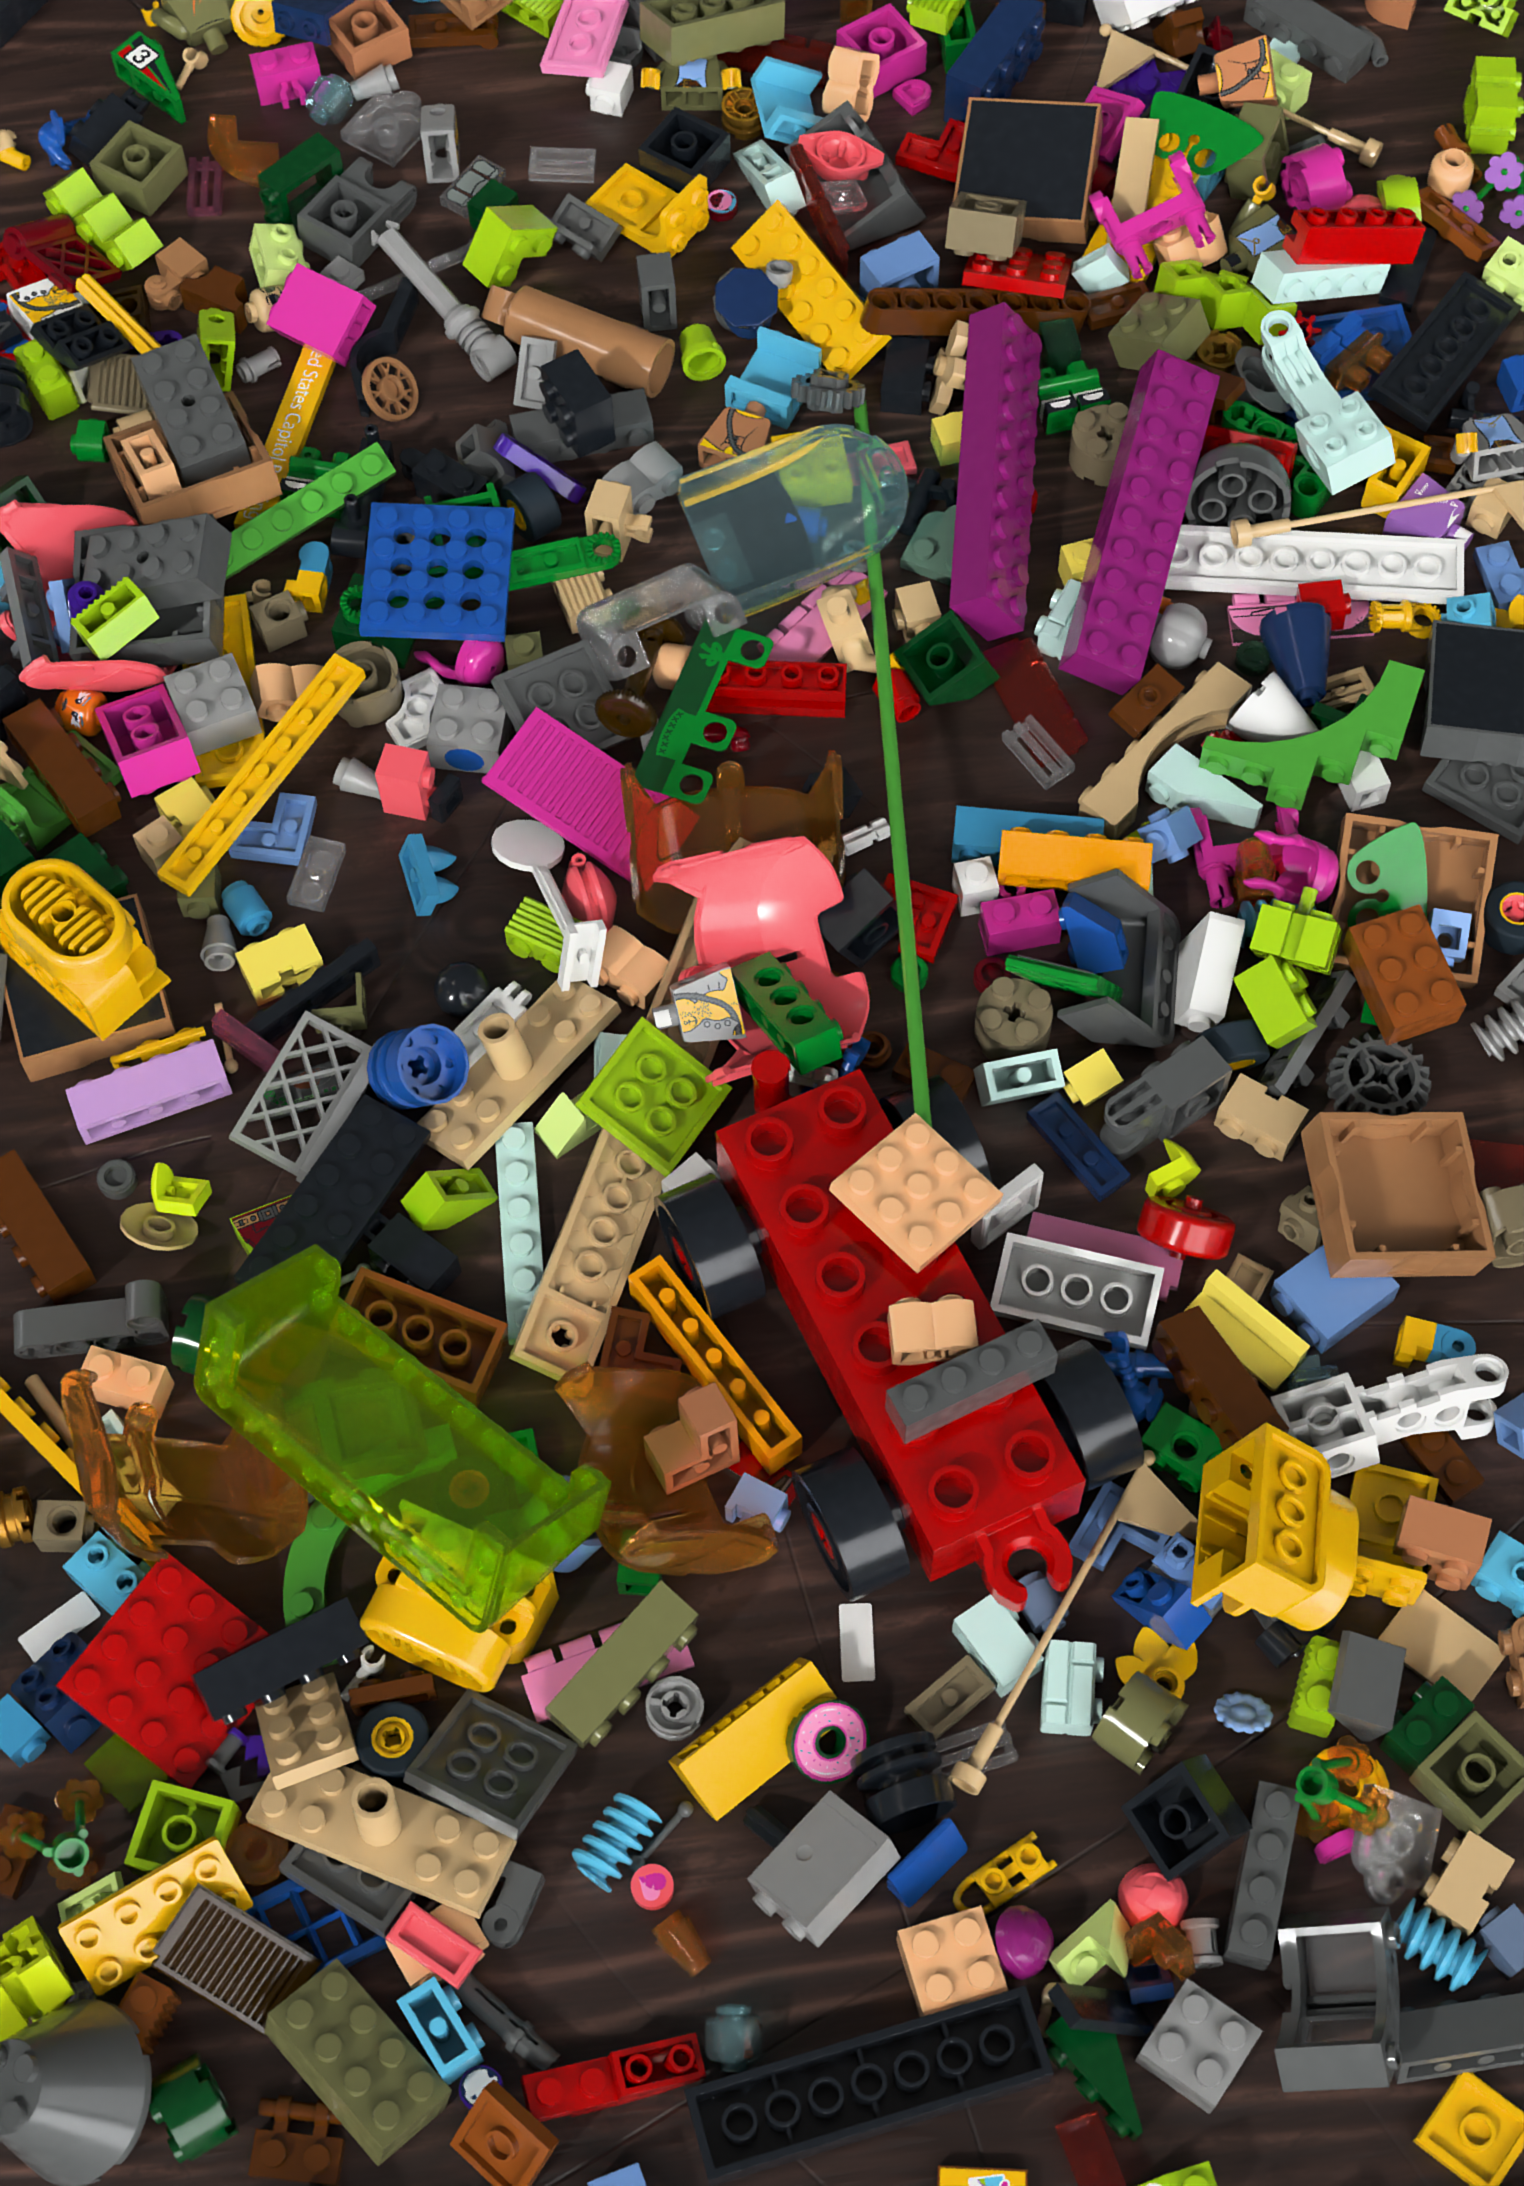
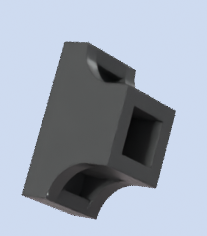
(477, 453)

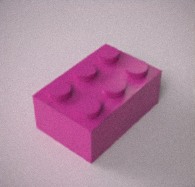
(147, 740)

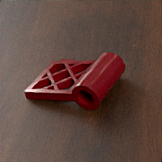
(52, 238)

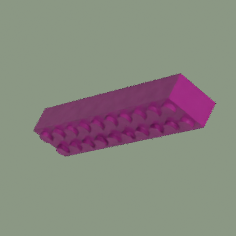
(996, 473)
(1139, 523)

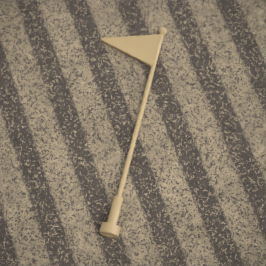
(1127, 55)
(1510, 495)
(1143, 1504)

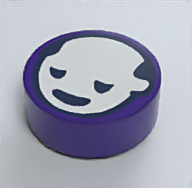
(474, 2081)

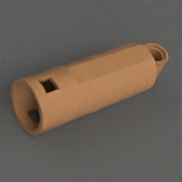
(612, 348)

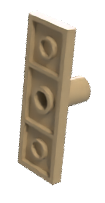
(517, 1068)
(388, 1835)

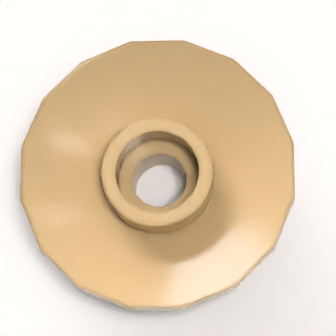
(158, 1229)

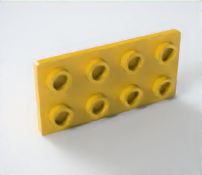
(121, 1930)

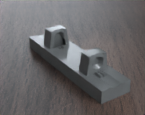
(28, 607)
(1288, 1063)

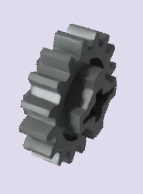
(828, 391)

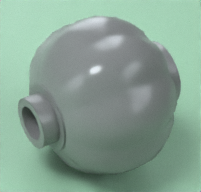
(1179, 637)

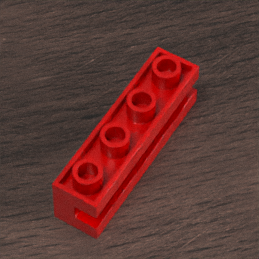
(1354, 236)
(782, 689)

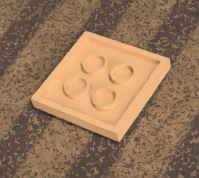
(916, 1192)

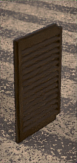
(231, 1958)

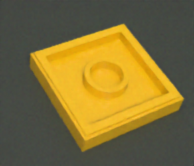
(1474, 2132)

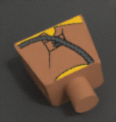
(1242, 75)
(735, 434)

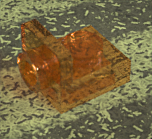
(1160, 1940)

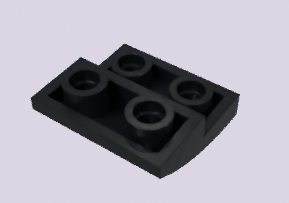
(79, 338)

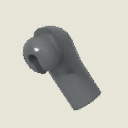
(1378, 51)

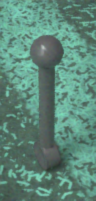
(685, 1810)

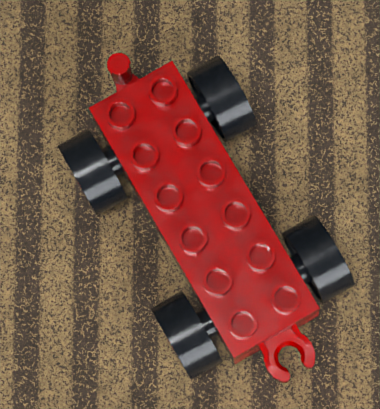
(956, 1492)

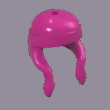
(474, 665)
(1305, 863)

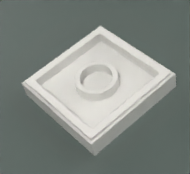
(1019, 1200)

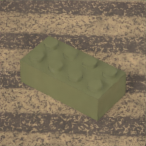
(705, 28)
(622, 1664)
(357, 2061)

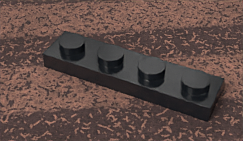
(316, 992)

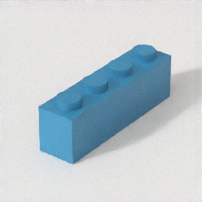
(980, 829)

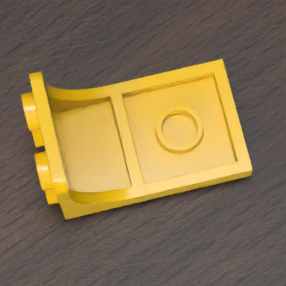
(652, 212)
(1379, 1498)

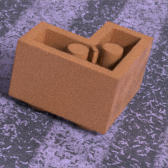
(697, 1443)
(1444, 1539)

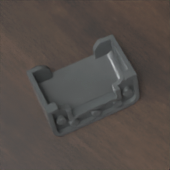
(889, 199)

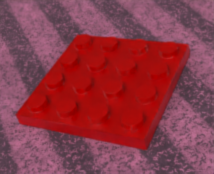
(141, 1668)

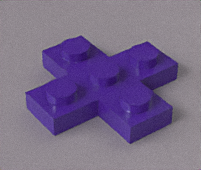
(1147, 81)

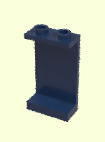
(307, 18)

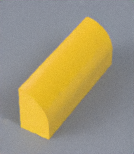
(748, 1741)

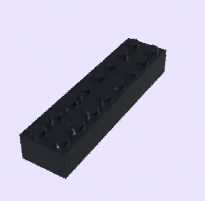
(868, 2085)

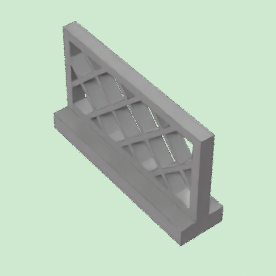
(340, 1107)

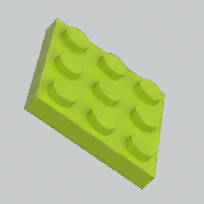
(652, 1097)

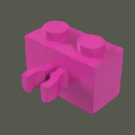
(285, 73)
(1019, 921)

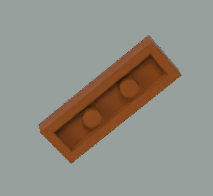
(1456, 226)

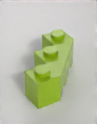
(102, 220)
(1224, 297)

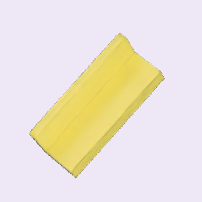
(1252, 1332)

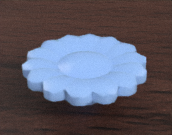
(1243, 1712)

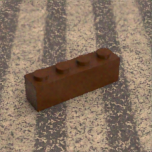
(63, 768)
(39, 1235)
(1213, 1377)

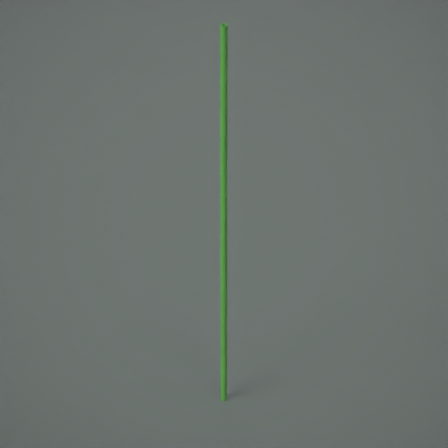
(897, 826)

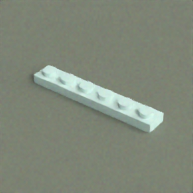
(519, 1221)

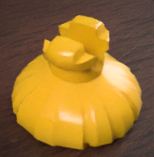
(253, 26)

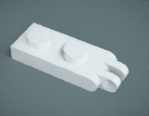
(496, 1002)

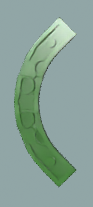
(309, 1564)

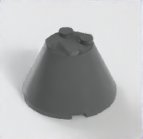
(74, 2092)

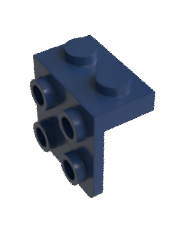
(55, 1710)

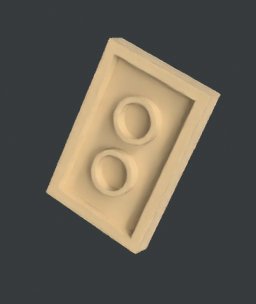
(306, 1732)

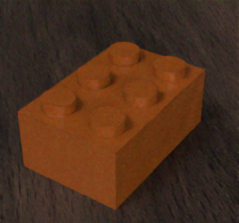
(1403, 974)

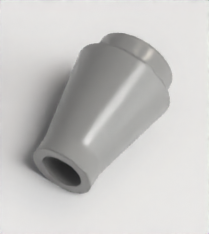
(375, 82)
(356, 778)
(218, 944)

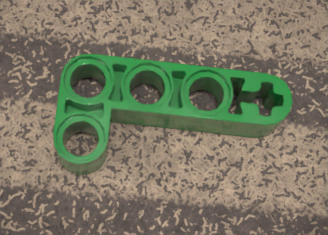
(1308, 490)

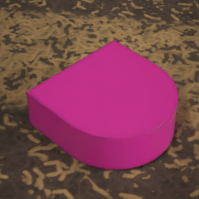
(913, 95)
(1334, 1846)

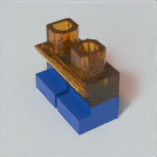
(1348, 351)

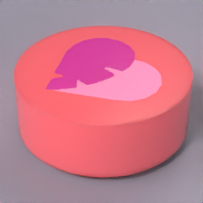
(652, 1886)

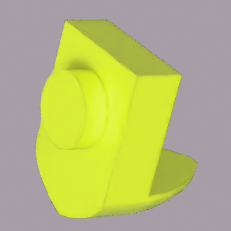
(1174, 1176)
(176, 1193)

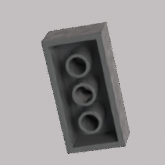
(191, 410)
(167, 560)

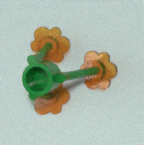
(1319, 1786)
(69, 1852)

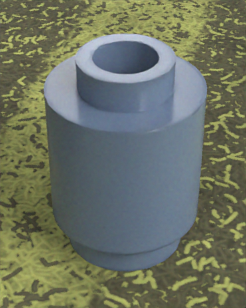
(1041, 1602)

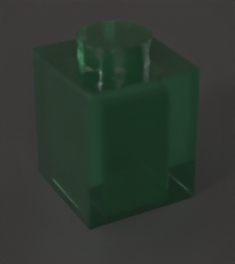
(1059, 344)

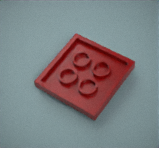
(1022, 273)

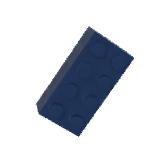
(995, 56)

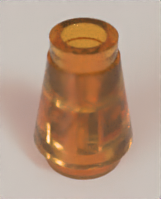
(682, 1943)

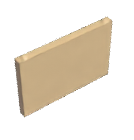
(1443, 1645)

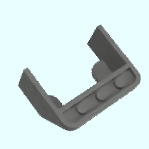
(1149, 974)

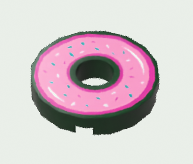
(806, 1730)

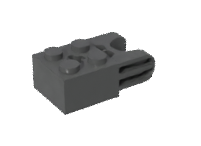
(349, 209)
(1166, 1098)

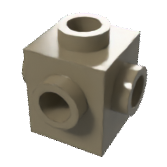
(1300, 1220)

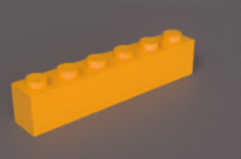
(713, 1359)

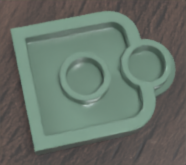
(932, 546)

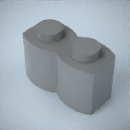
(650, 474)

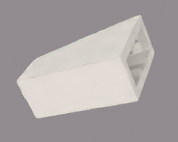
(1206, 971)

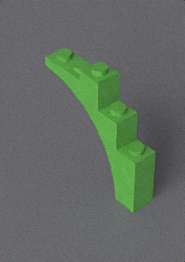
(1330, 753)

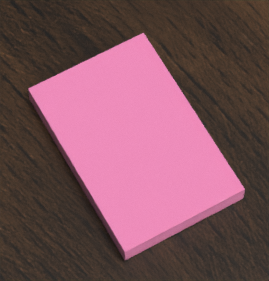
(584, 37)

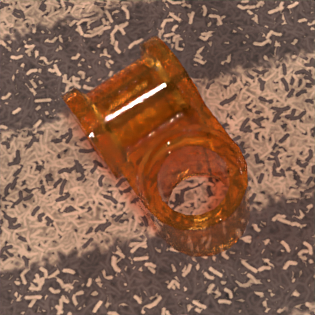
(1246, 854)

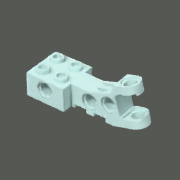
(1334, 433)

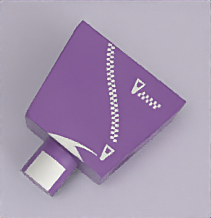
(1431, 519)

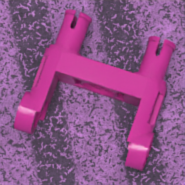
(1180, 210)
(1219, 861)

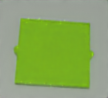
(123, 1772)

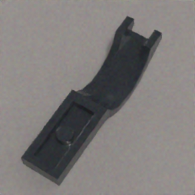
(383, 340)

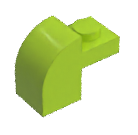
(1399, 192)

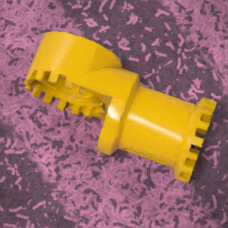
(1402, 617)

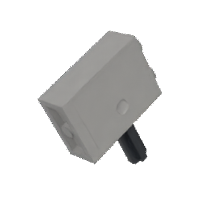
(818, 1866)

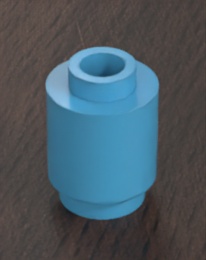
(246, 908)

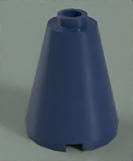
(1300, 648)

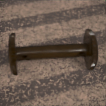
(626, 710)

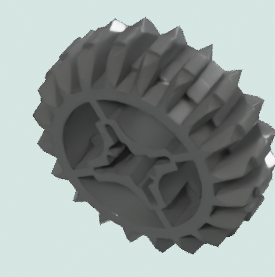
(1378, 1064)

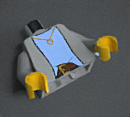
(1490, 446)

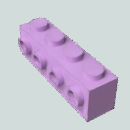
(148, 1091)

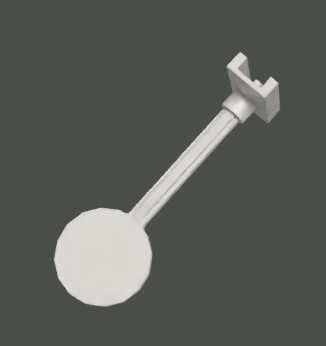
(536, 849)

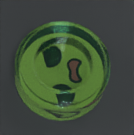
(1252, 658)

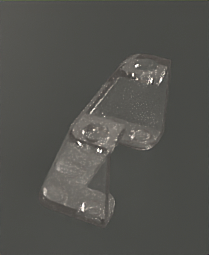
(618, 618)

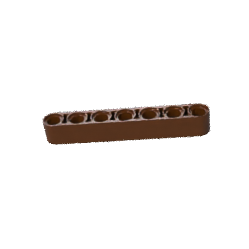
(937, 309)

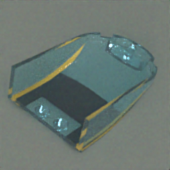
(795, 512)

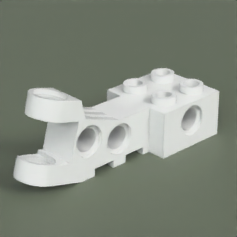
(1352, 1421)

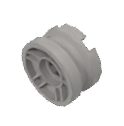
(687, 1720)

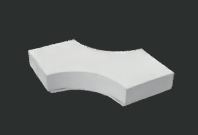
(413, 720)

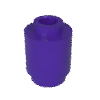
(81, 595)

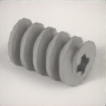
(1502, 1032)

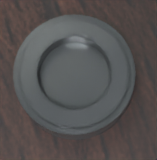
(117, 1179)

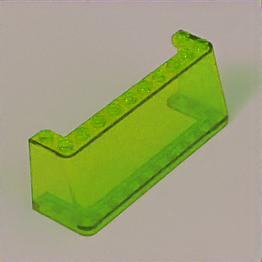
(389, 1442)

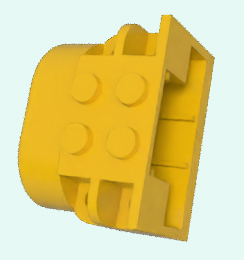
(78, 944)
(1275, 1532)
(427, 1635)

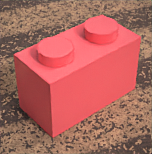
(405, 781)

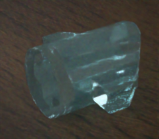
(1310, 1372)

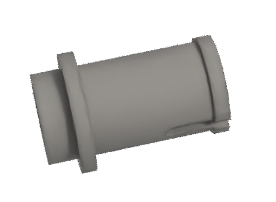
(258, 364)

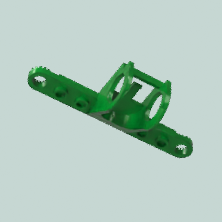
(528, 566)

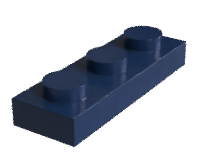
(1078, 1146)

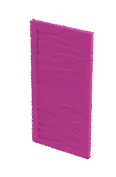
(567, 788)

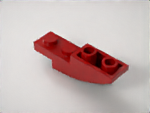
(613, 2079)

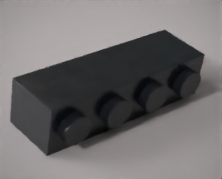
(279, 1660)

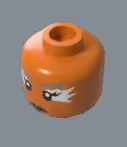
(78, 710)

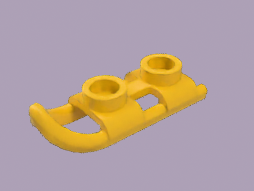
(154, 1047)
(995, 1883)

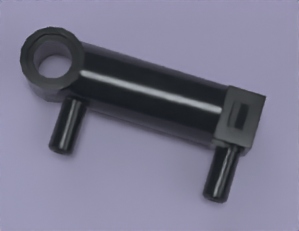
(351, 533)

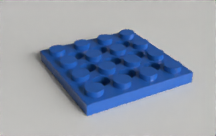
(450, 620)

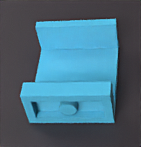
(784, 98)
(770, 375)

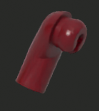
(717, 732)

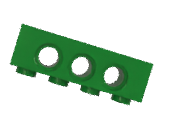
(787, 1013)
(1175, 1429)

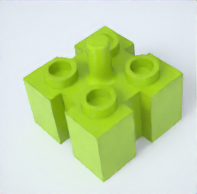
(1495, 14)
(1492, 104)
(1297, 935)

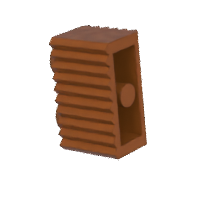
(150, 2007)

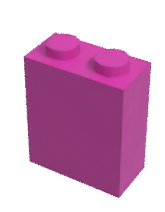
(320, 314)

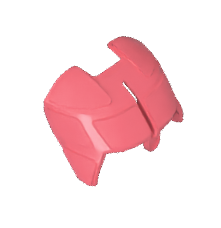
(49, 535)
(764, 903)

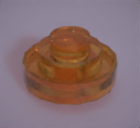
(256, 1854)

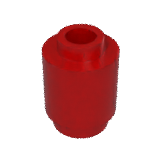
(904, 695)

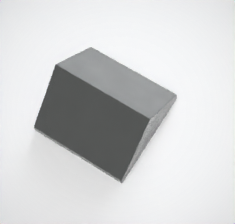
(1366, 1685)

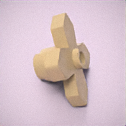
(949, 368)

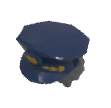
(745, 301)

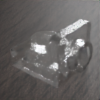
(845, 196)

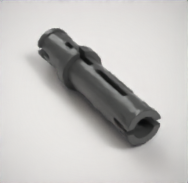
(516, 2033)

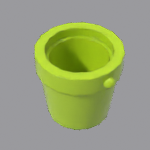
(701, 353)

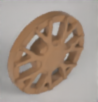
(389, 389)

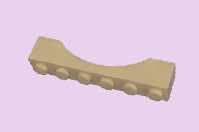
(1206, 707)

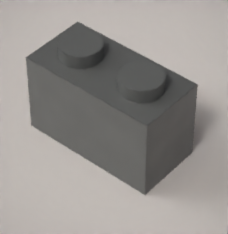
(657, 291)

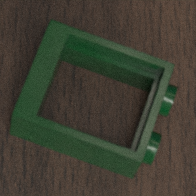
(312, 157)

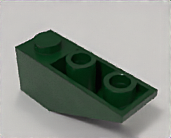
(1099, 2073)

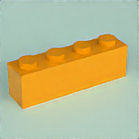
(1060, 859)

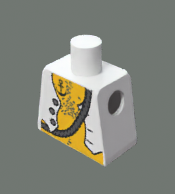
(40, 302)

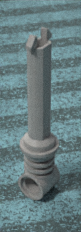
(488, 352)

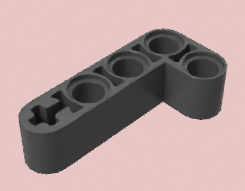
(108, 1324)

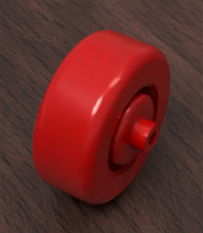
(1186, 1227)

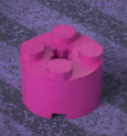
(1315, 178)

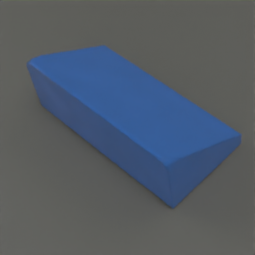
(927, 1863)

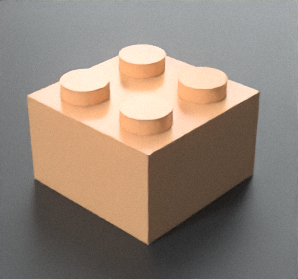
(950, 1961)

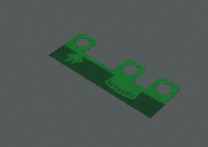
(685, 713)

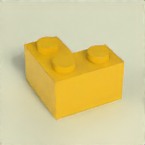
(1394, 481)

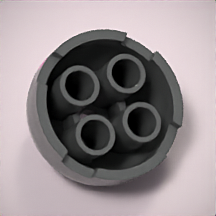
(1238, 484)

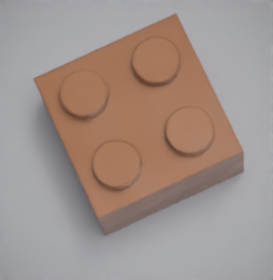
(367, 36)

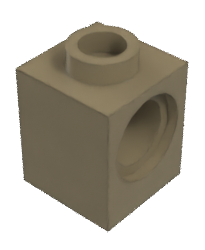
(283, 632)
(51, 1516)

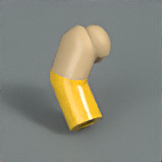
(8, 153)

